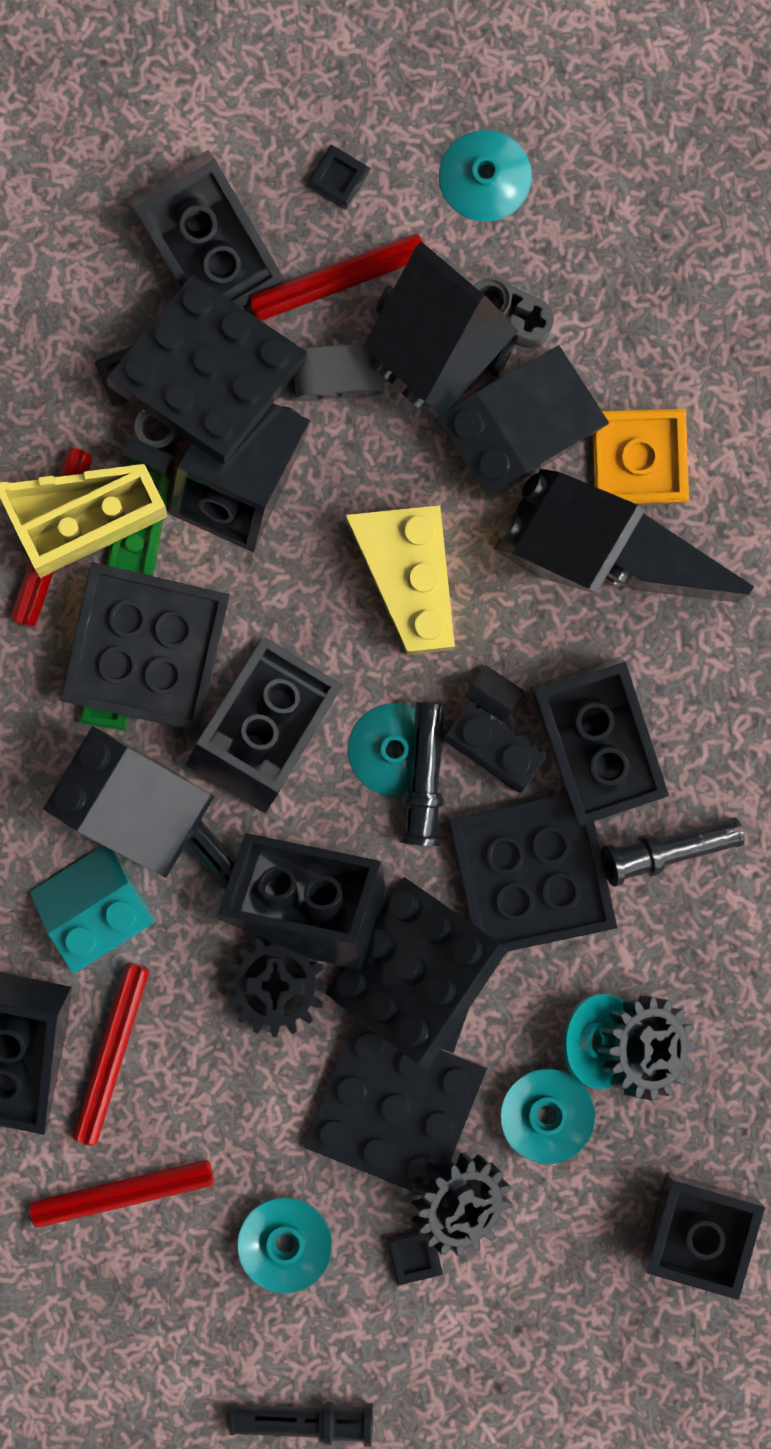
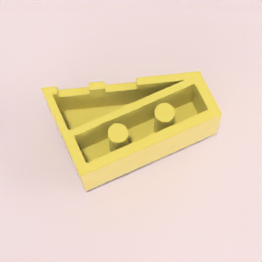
(80, 513)
(410, 572)

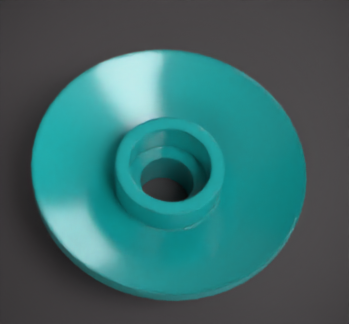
(479, 197)
(368, 746)
(579, 1051)
(554, 1140)
(279, 1269)

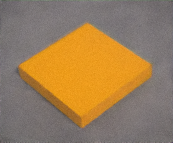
(643, 456)

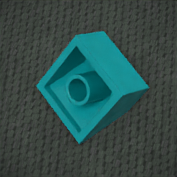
(92, 908)

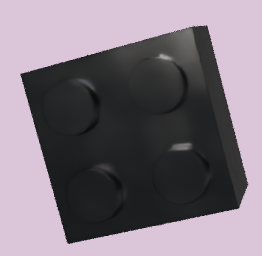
(702, 1236)

